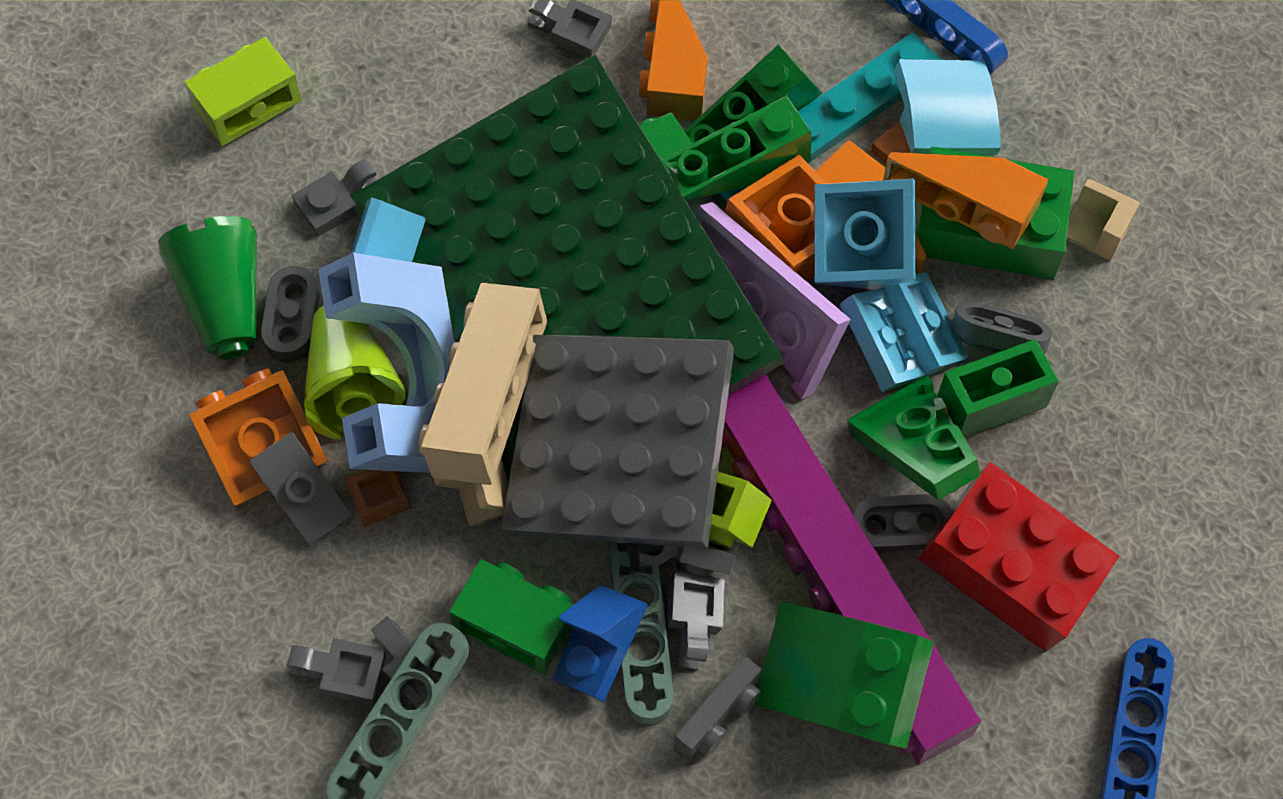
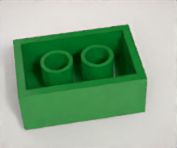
(1039, 247)

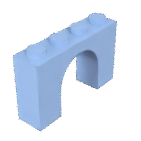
(413, 311)

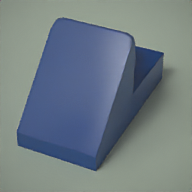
(601, 636)

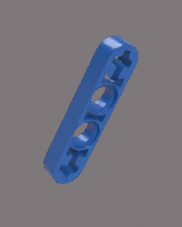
(969, 36)
(1128, 737)

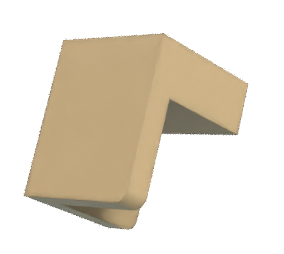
(1100, 219)
(481, 501)

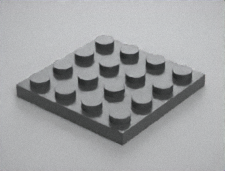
(620, 440)

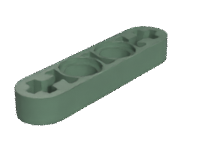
(652, 626)
(390, 712)

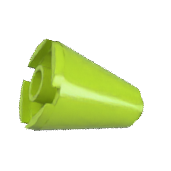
(345, 374)

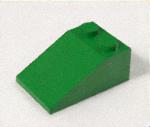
(844, 673)

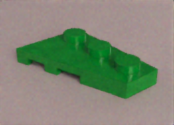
(917, 439)

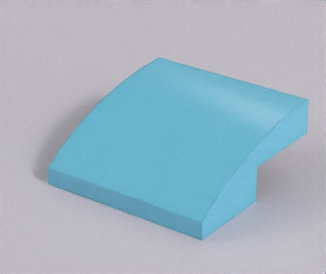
(948, 106)
(904, 332)

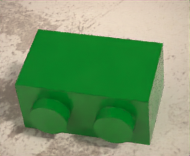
(998, 388)
(512, 615)

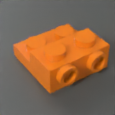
(248, 423)

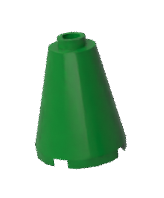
(216, 280)

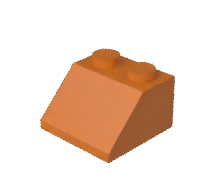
(782, 213)

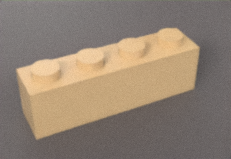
(483, 384)

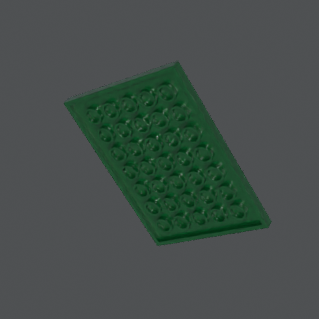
(582, 208)

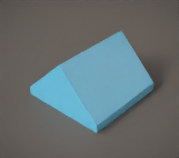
(388, 231)
(865, 233)

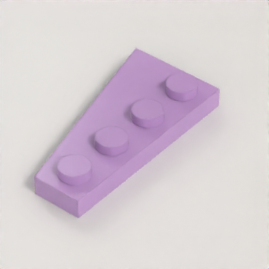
(791, 310)

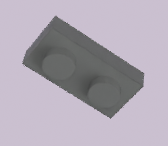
(734, 694)

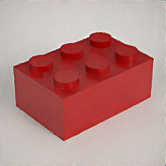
(1019, 557)

